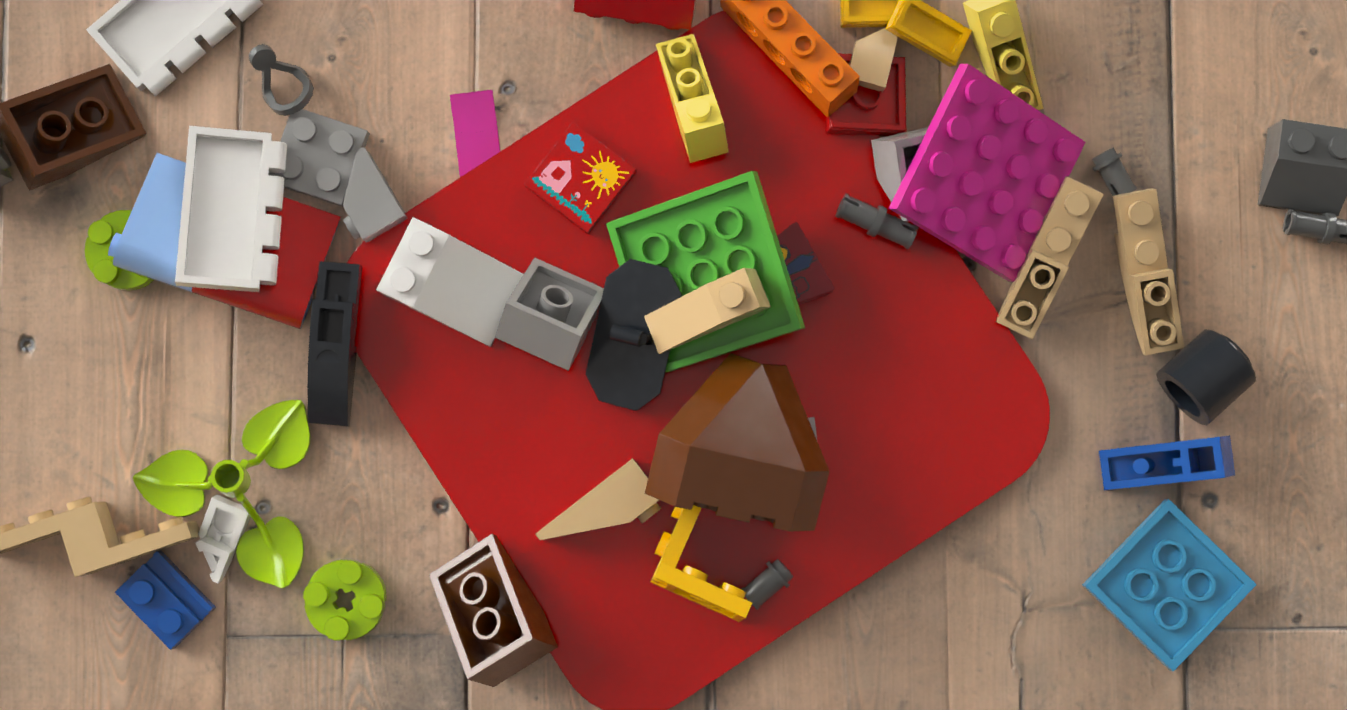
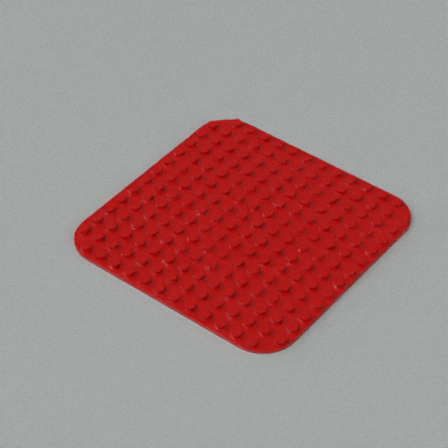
(900, 366)

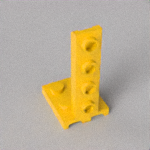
(691, 582)

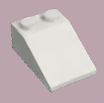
(449, 281)

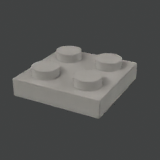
(320, 155)

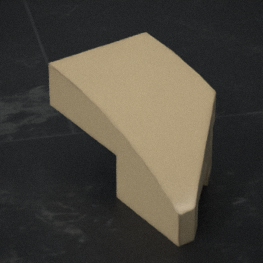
(873, 59)

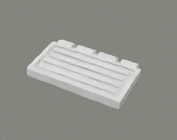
(155, 34)
(226, 210)

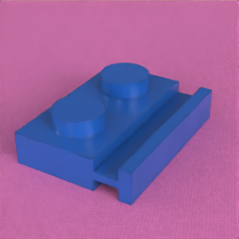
(165, 599)

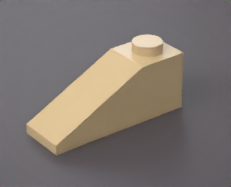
(707, 309)
(609, 504)

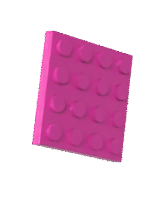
(986, 172)

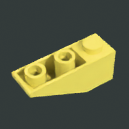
(1003, 47)
(692, 98)

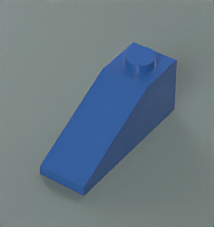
(1167, 463)

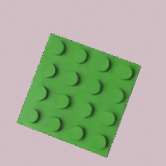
(706, 239)

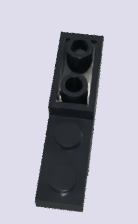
(333, 344)

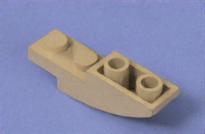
(1049, 257)
(1145, 272)

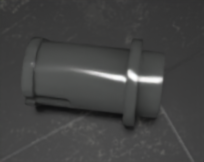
(1113, 172)
(767, 583)

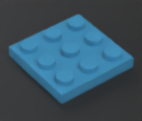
(1169, 584)

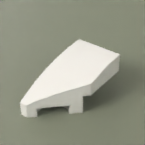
(220, 534)

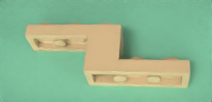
(92, 536)

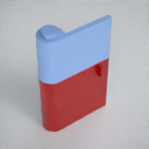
(152, 240)

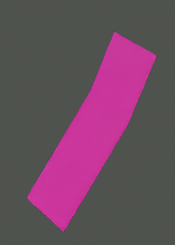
(474, 128)

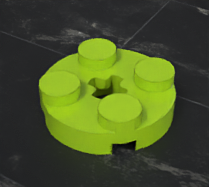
(96, 253)
(322, 594)

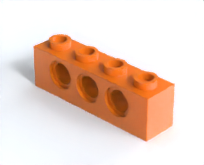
(796, 50)

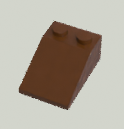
(68, 125)
(491, 613)

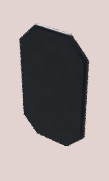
(623, 356)

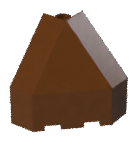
(743, 450)

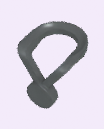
(263, 59)

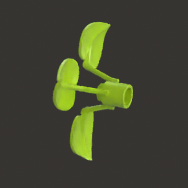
(178, 483)

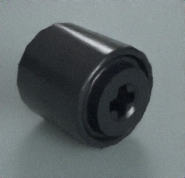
(1207, 376)

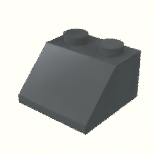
(1304, 168)

